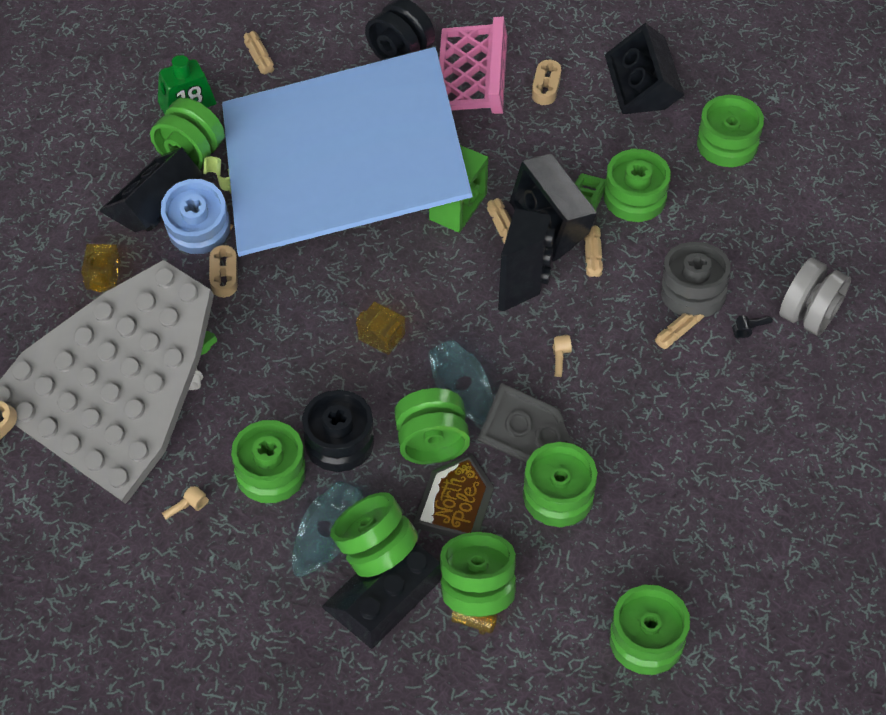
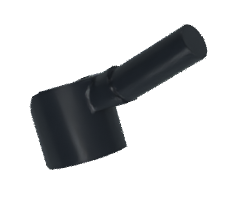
(743, 325)

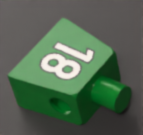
(183, 80)

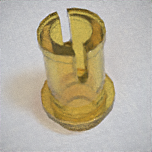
(483, 624)

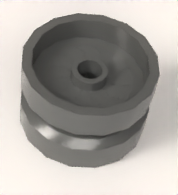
(695, 279)

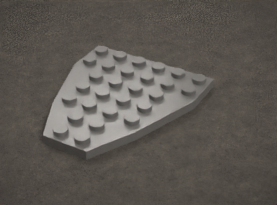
(114, 377)

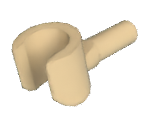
(561, 345)
(193, 497)

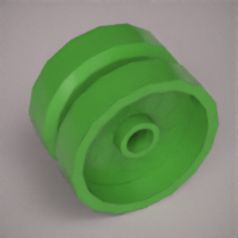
(188, 126)
(730, 130)
(636, 185)
(431, 426)
(268, 461)
(559, 484)
(374, 534)
(478, 574)
(649, 629)

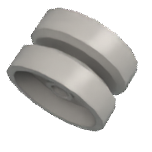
(815, 296)

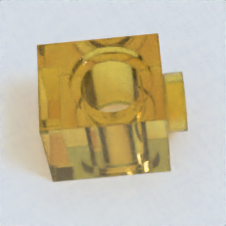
(100, 267)
(380, 327)

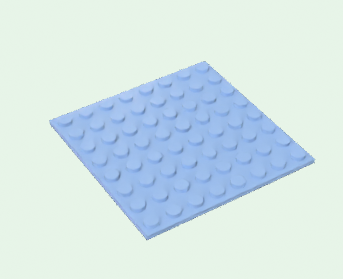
(342, 151)

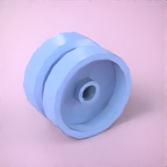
(195, 216)

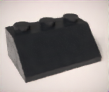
(644, 72)
(548, 190)
(139, 202)
(525, 258)
(379, 602)

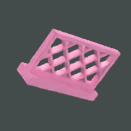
(493, 65)

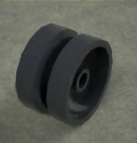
(399, 30)
(338, 430)

